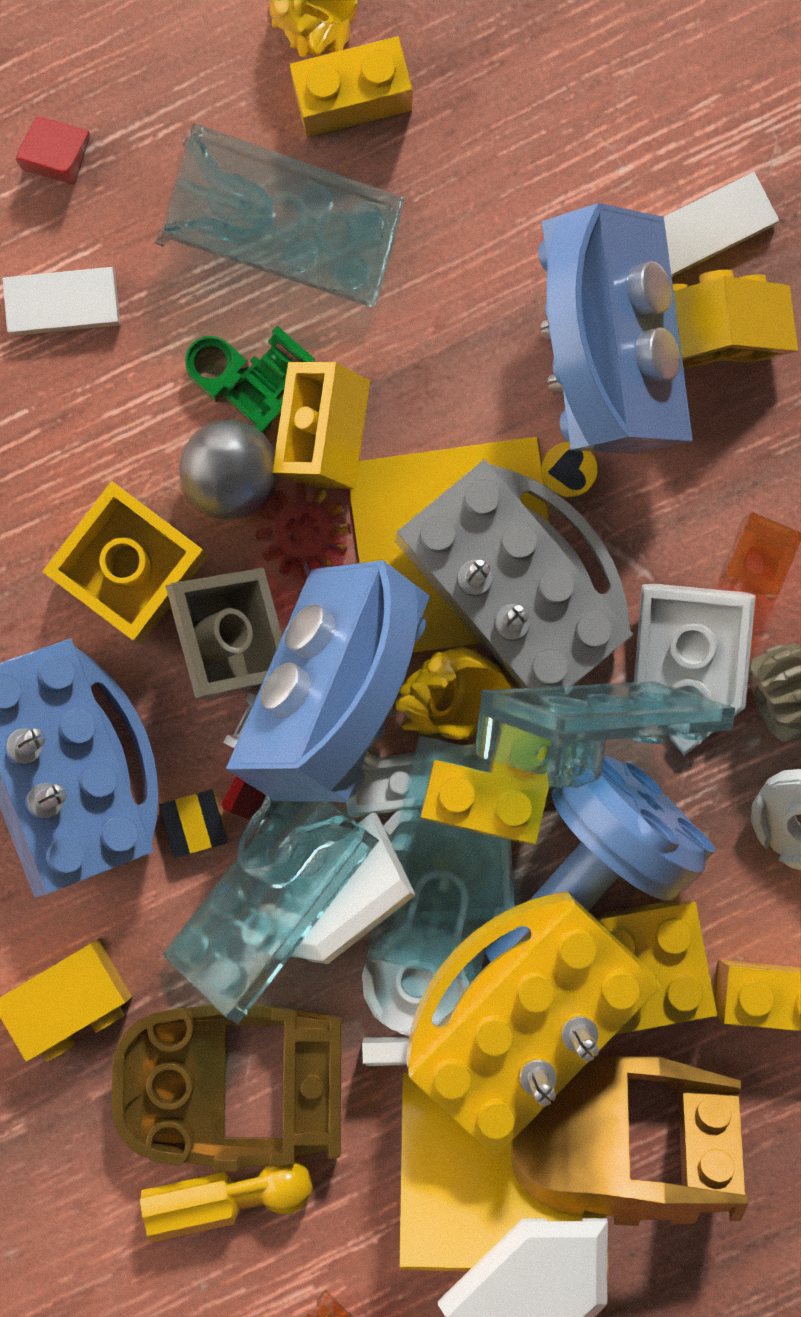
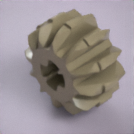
(777, 689)

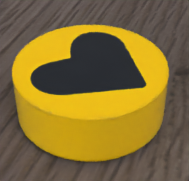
(569, 471)

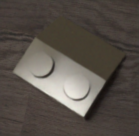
(226, 631)

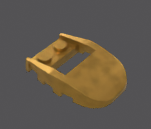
(174, 1088)
(579, 1145)

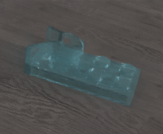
(281, 216)
(581, 718)
(450, 872)
(268, 900)

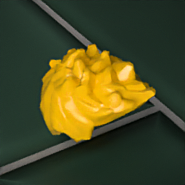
(314, 24)
(448, 692)

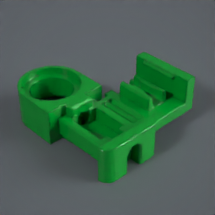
(258, 384)

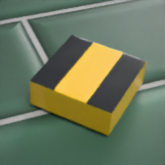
(194, 823)

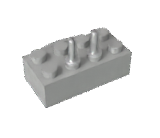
(518, 577)

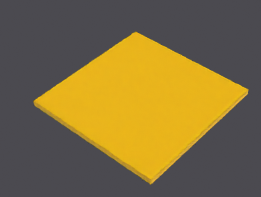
(400, 487)
(455, 1191)

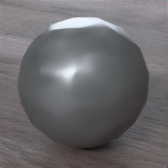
(228, 469)

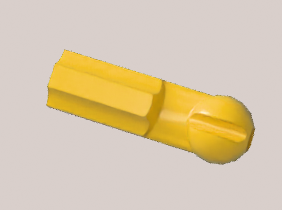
(217, 1199)

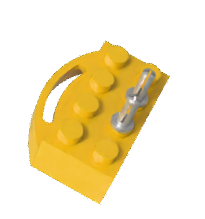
(524, 1017)

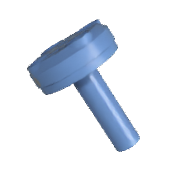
(624, 832)

